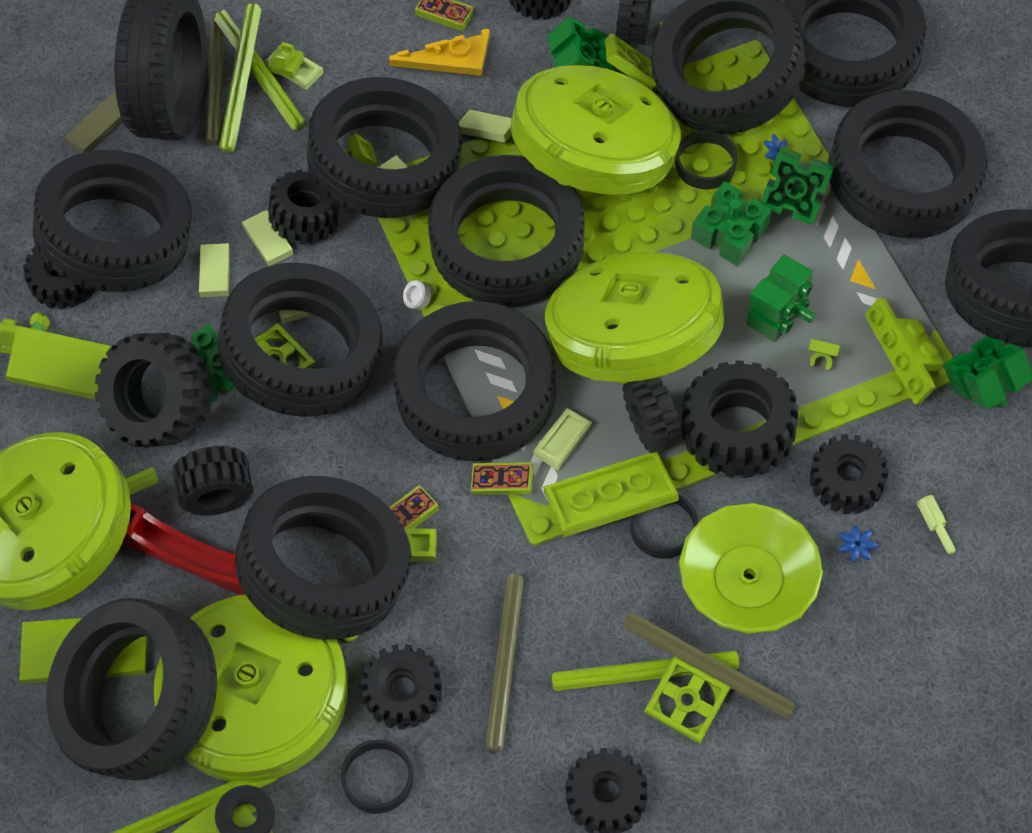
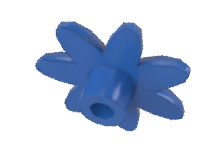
(774, 147)
(860, 540)

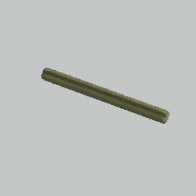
(214, 84)
(504, 663)
(709, 665)

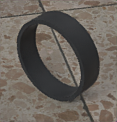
(705, 136)
(658, 552)
(370, 745)

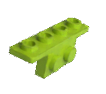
(906, 348)

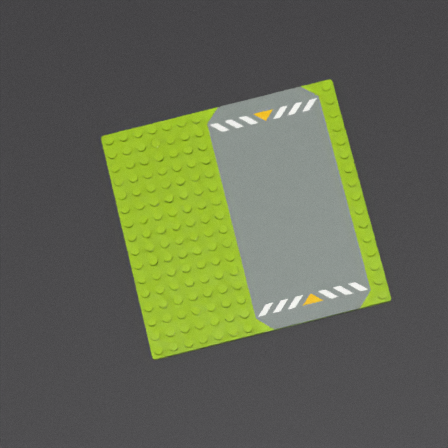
(847, 278)

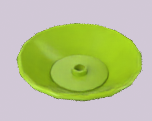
(757, 543)

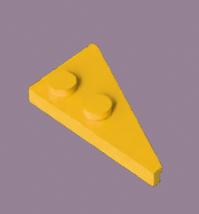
(449, 56)

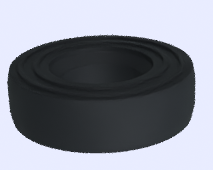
(245, 795)

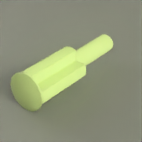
(935, 521)

